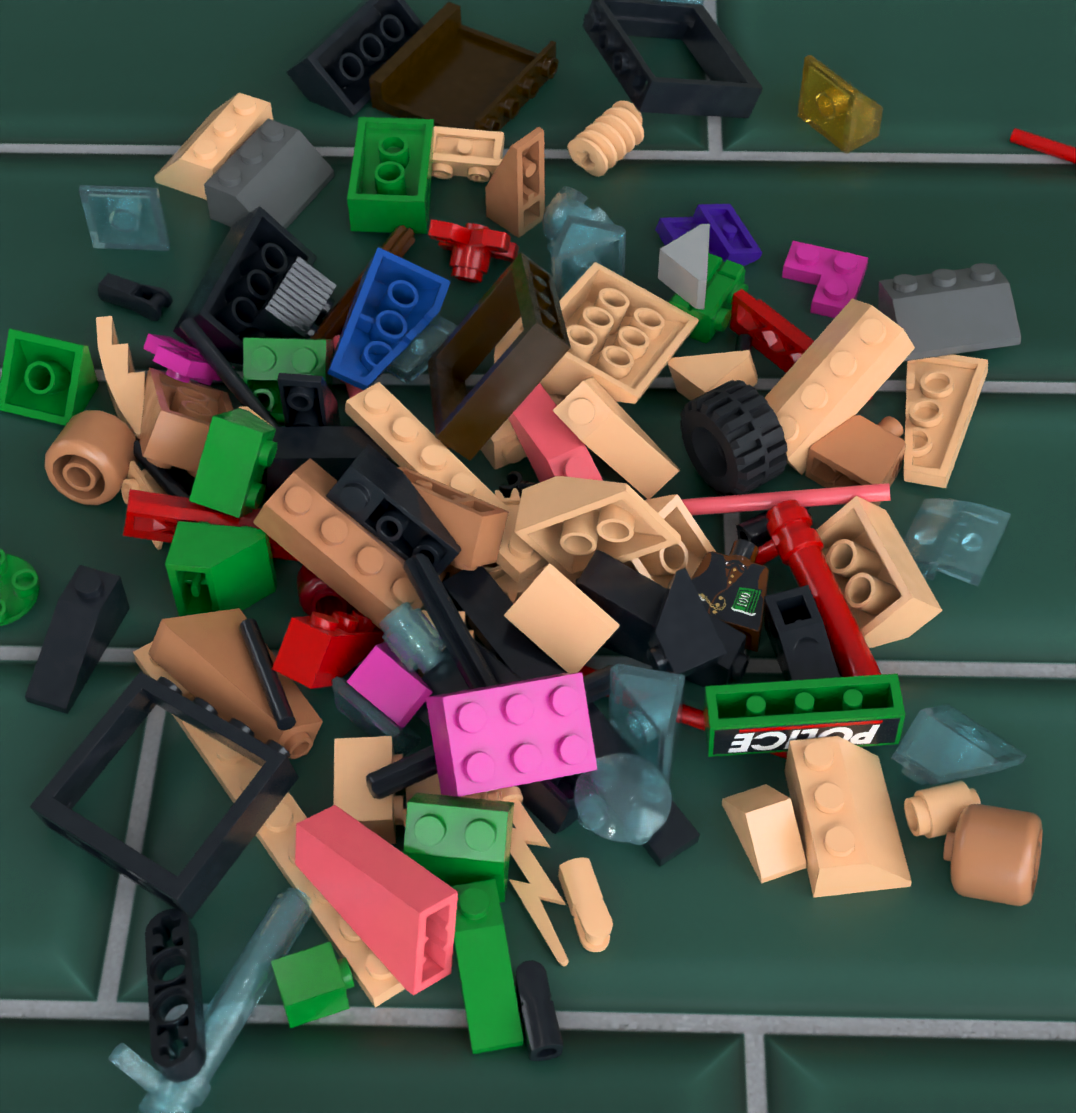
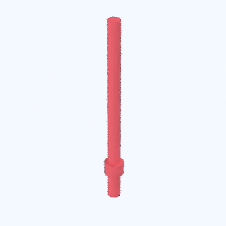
(767, 500)

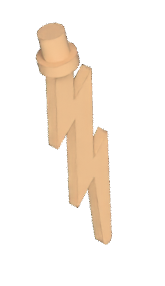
(540, 885)

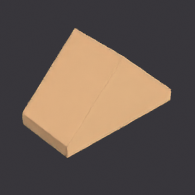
(703, 373)
(767, 831)

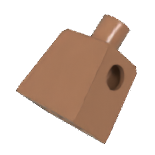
(858, 454)

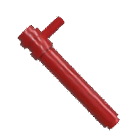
(802, 551)

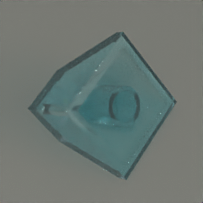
(124, 217)
(951, 747)

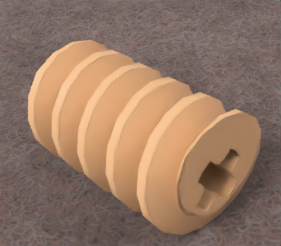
(607, 138)

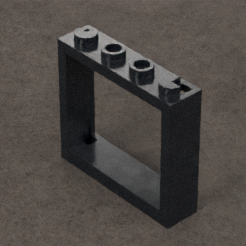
(732, 85)
(226, 840)

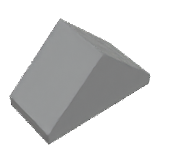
(685, 265)

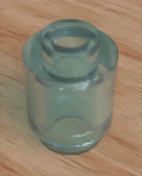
(413, 638)

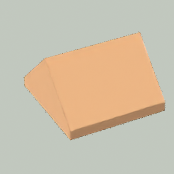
(561, 620)

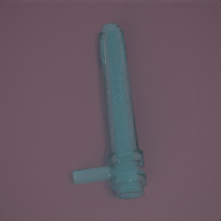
(227, 1009)

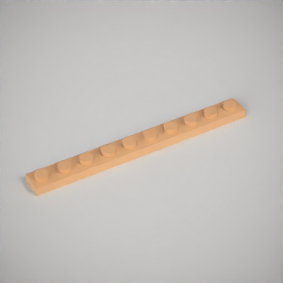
(279, 840)

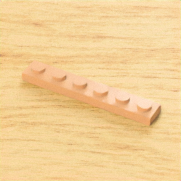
(419, 450)

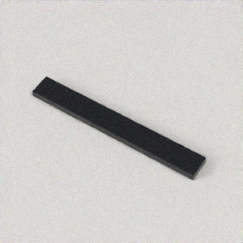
(484, 613)

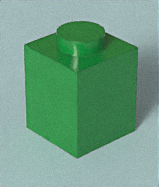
(312, 984)

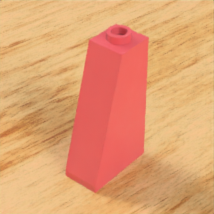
(381, 895)

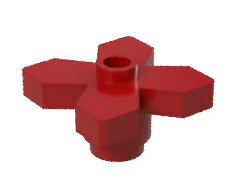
(472, 248)

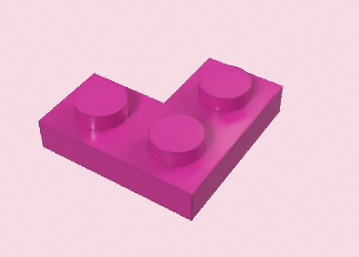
(833, 271)
(180, 359)

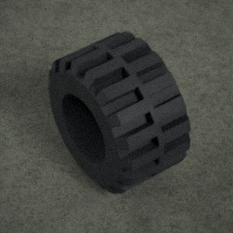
(733, 438)

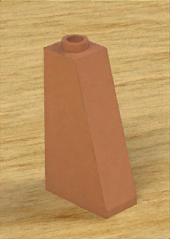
(214, 664)

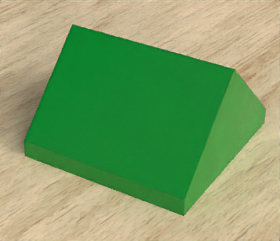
(46, 377)

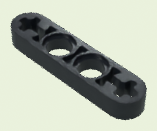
(171, 993)

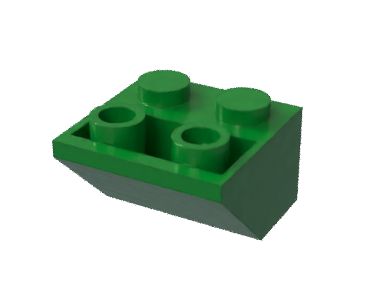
(270, 356)
(219, 567)

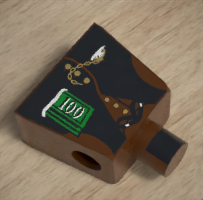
(734, 589)

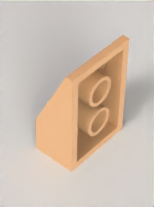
(576, 516)

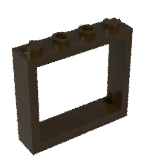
(472, 419)

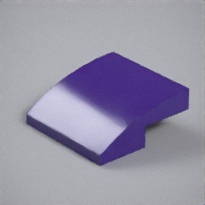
(726, 237)

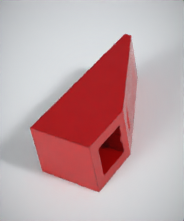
(325, 646)

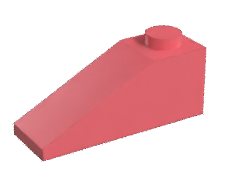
(549, 441)

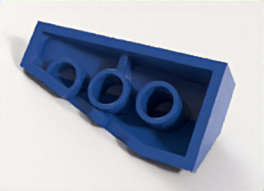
(385, 316)

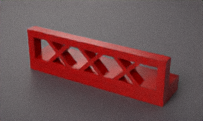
(769, 330)
(156, 517)

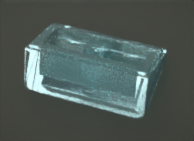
(371, 719)

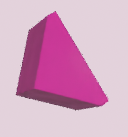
(390, 685)

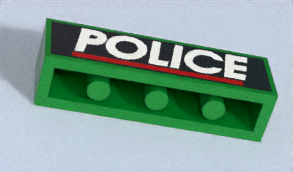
(770, 714)

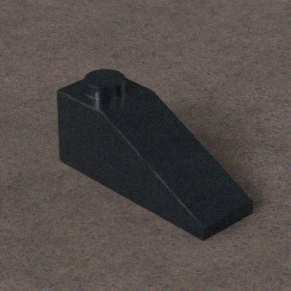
(77, 637)

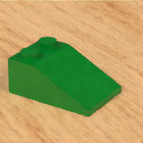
(391, 175)

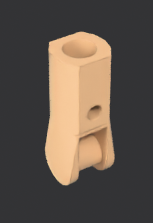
(586, 903)

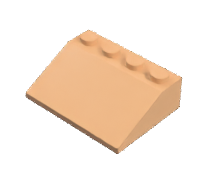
(616, 336)

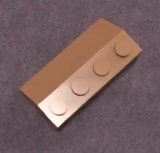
(336, 545)

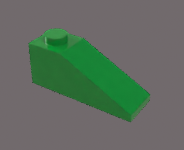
(485, 969)

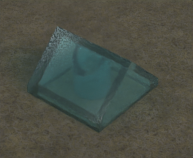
(581, 245)
(647, 712)

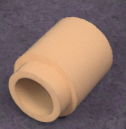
(938, 808)

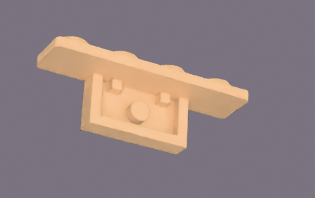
(466, 153)

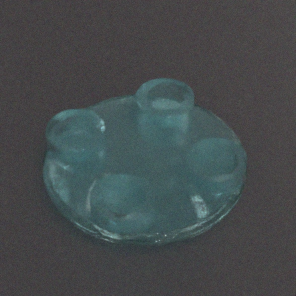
(623, 798)

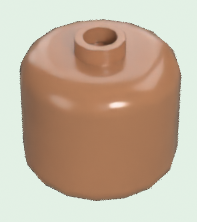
(91, 457)
(995, 854)

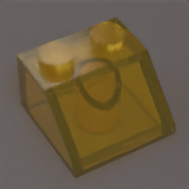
(837, 107)

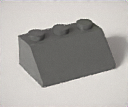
(270, 170)
(952, 310)

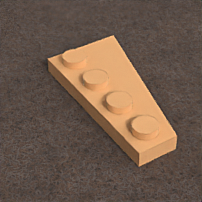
(938, 413)

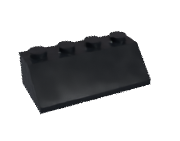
(341, 63)
(241, 281)

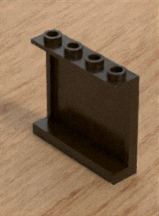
(460, 76)

